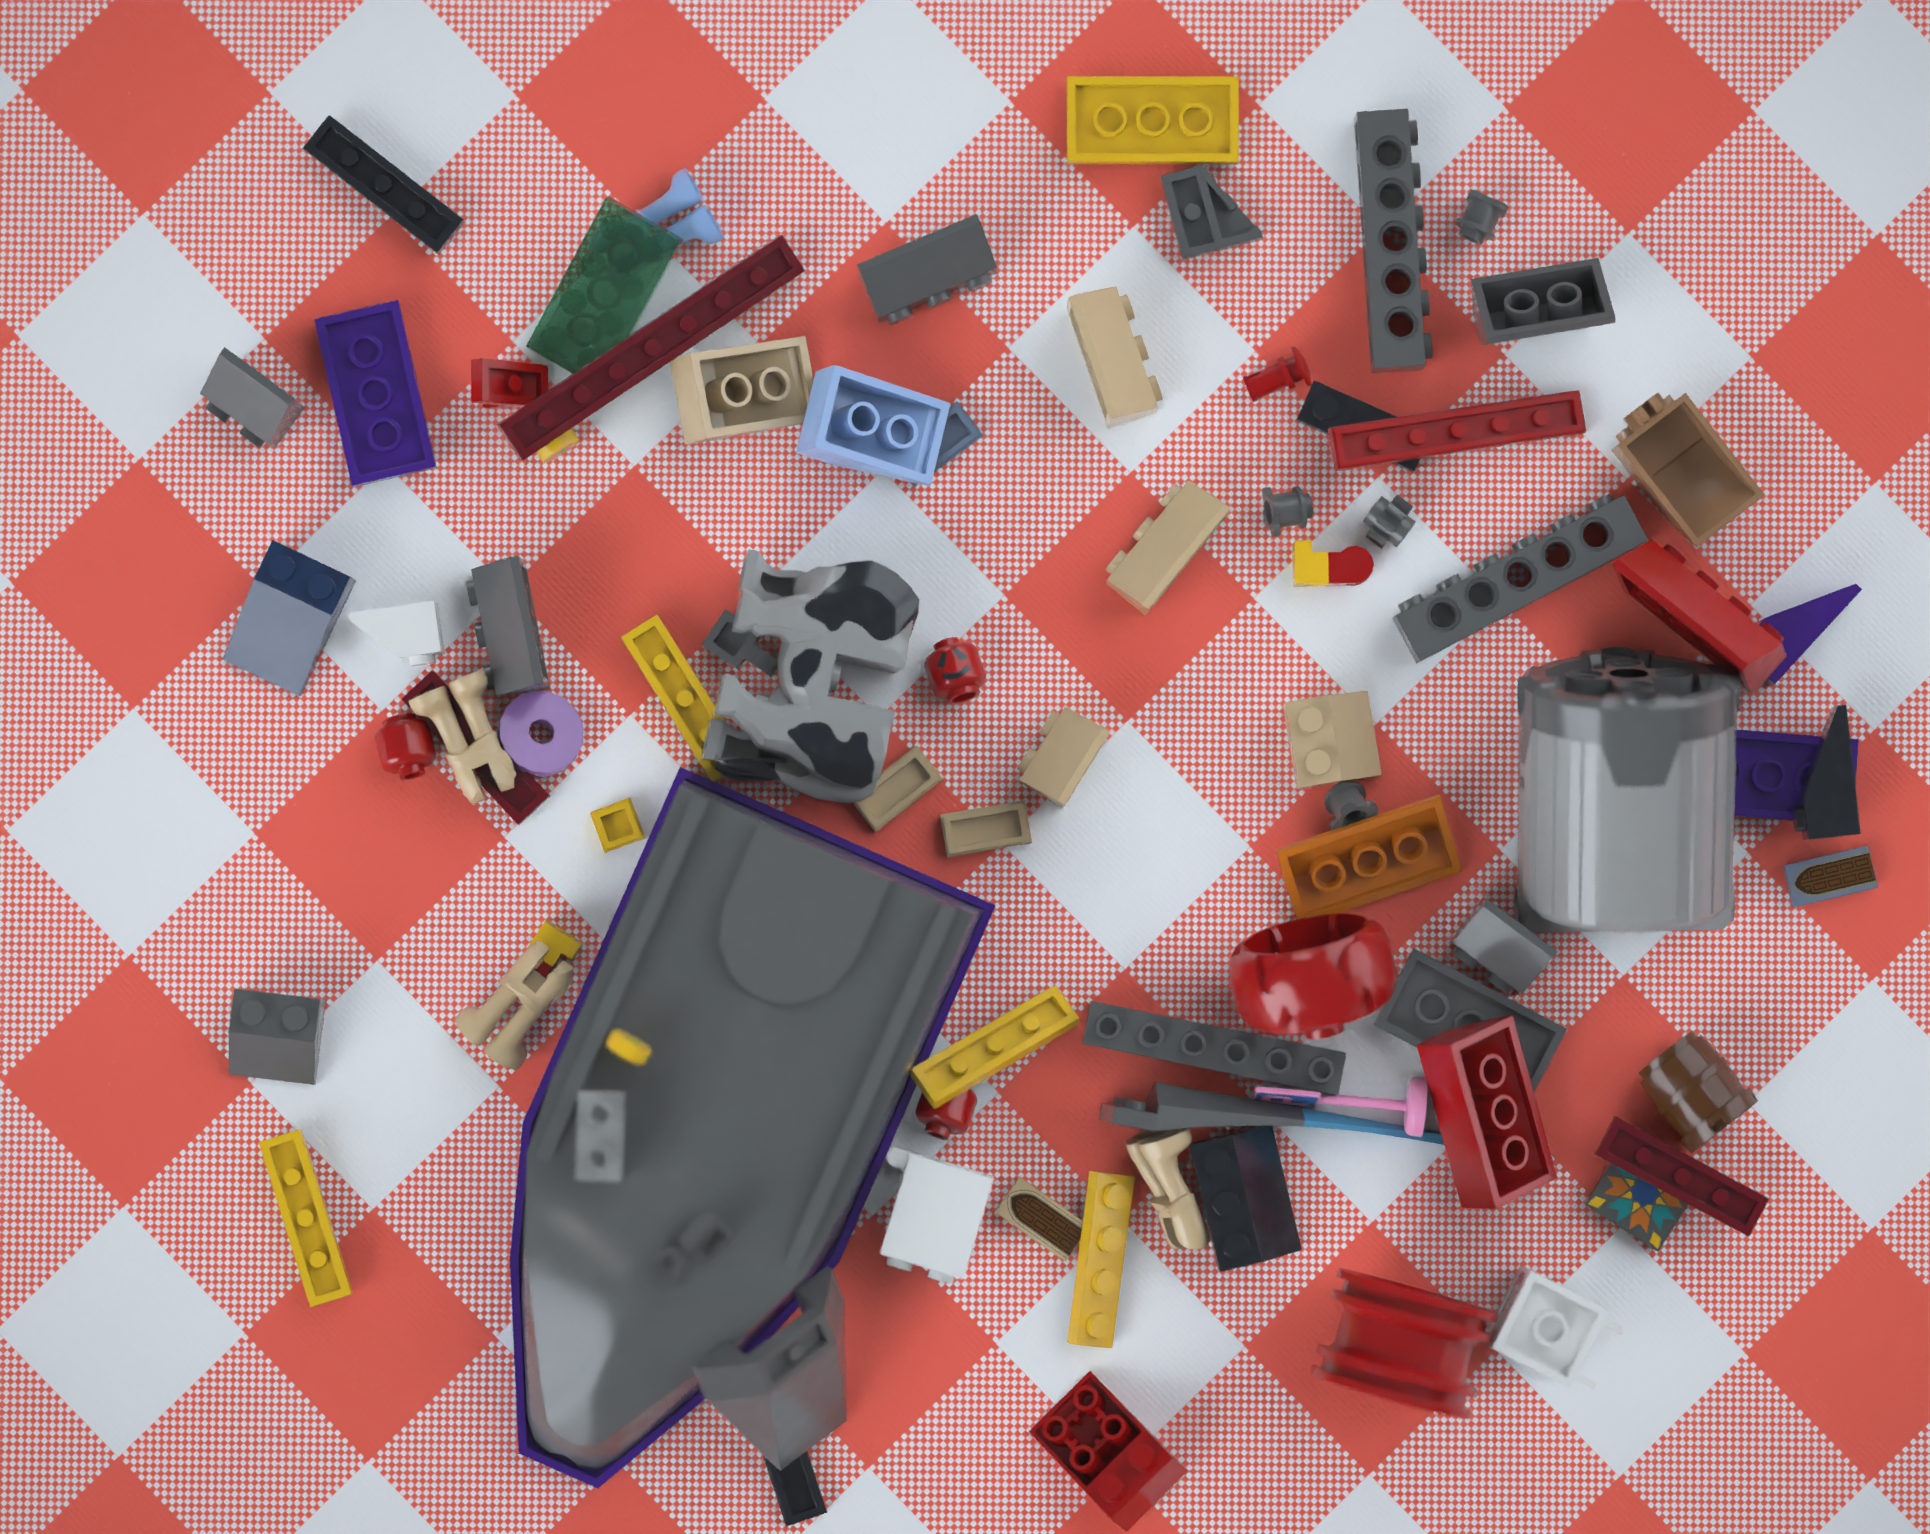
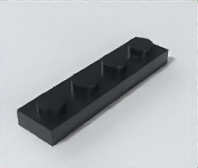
(383, 184)

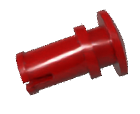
(1278, 376)

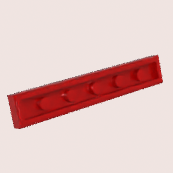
(1457, 430)

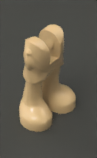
(486, 747)
(534, 994)
(1177, 1209)

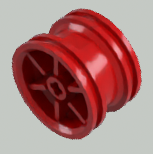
(1404, 1344)

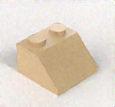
(1331, 739)
(1063, 756)

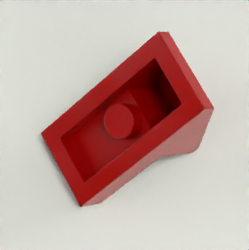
(506, 383)

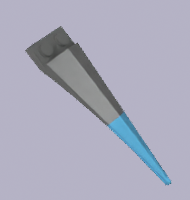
(1183, 1107)

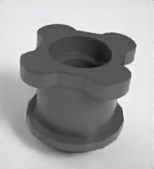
(1480, 217)
(1286, 509)
(1348, 804)

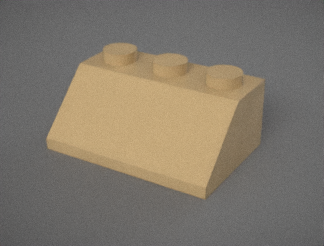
(1113, 355)
(1165, 545)

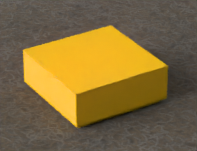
(617, 825)

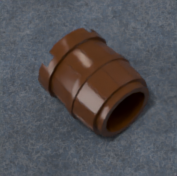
(1695, 1090)

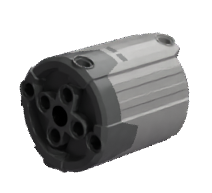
(1626, 793)

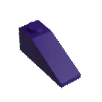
(1805, 623)

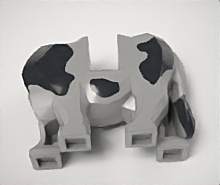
(800, 733)

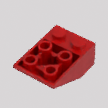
(1108, 1451)

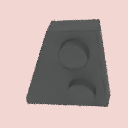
(1204, 214)

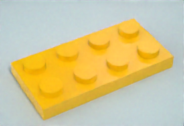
(1152, 119)

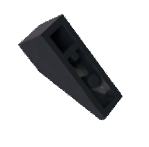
(1829, 790)

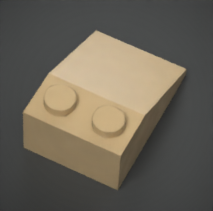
(742, 389)

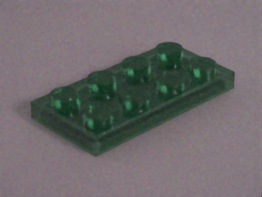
(604, 286)

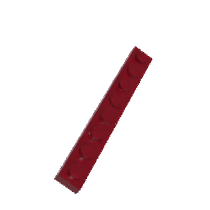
(650, 347)

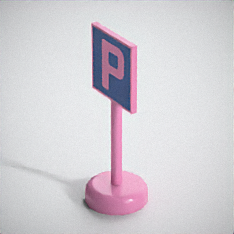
(1413, 1105)

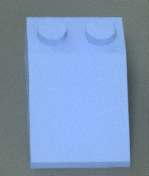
(872, 426)

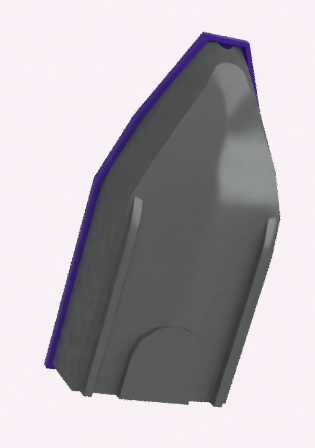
(783, 1031)

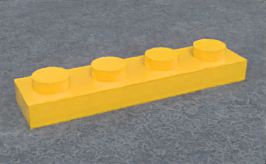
(674, 685)
(994, 1047)
(306, 1217)
(1100, 1259)

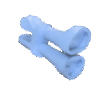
(681, 196)

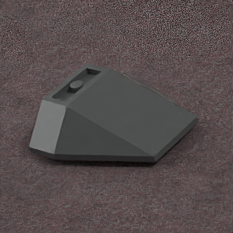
(790, 1385)

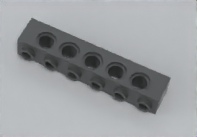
(1372, 132)
(1621, 536)
(1214, 1047)

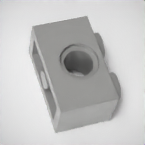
(600, 1135)

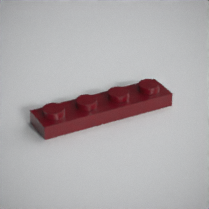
(527, 792)
(1681, 1176)

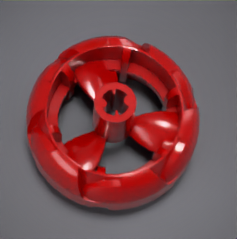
(1313, 974)

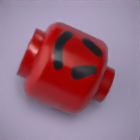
(955, 670)

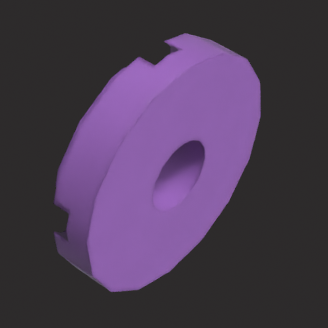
(553, 713)

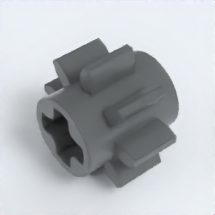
(1389, 521)

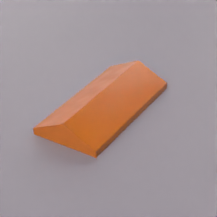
(1369, 859)

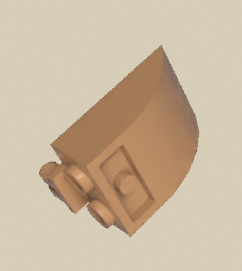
(1684, 467)

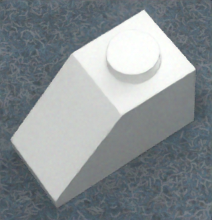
(405, 630)

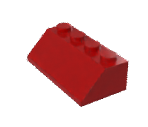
(1699, 613)
(1487, 1112)

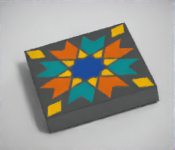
(1635, 1206)

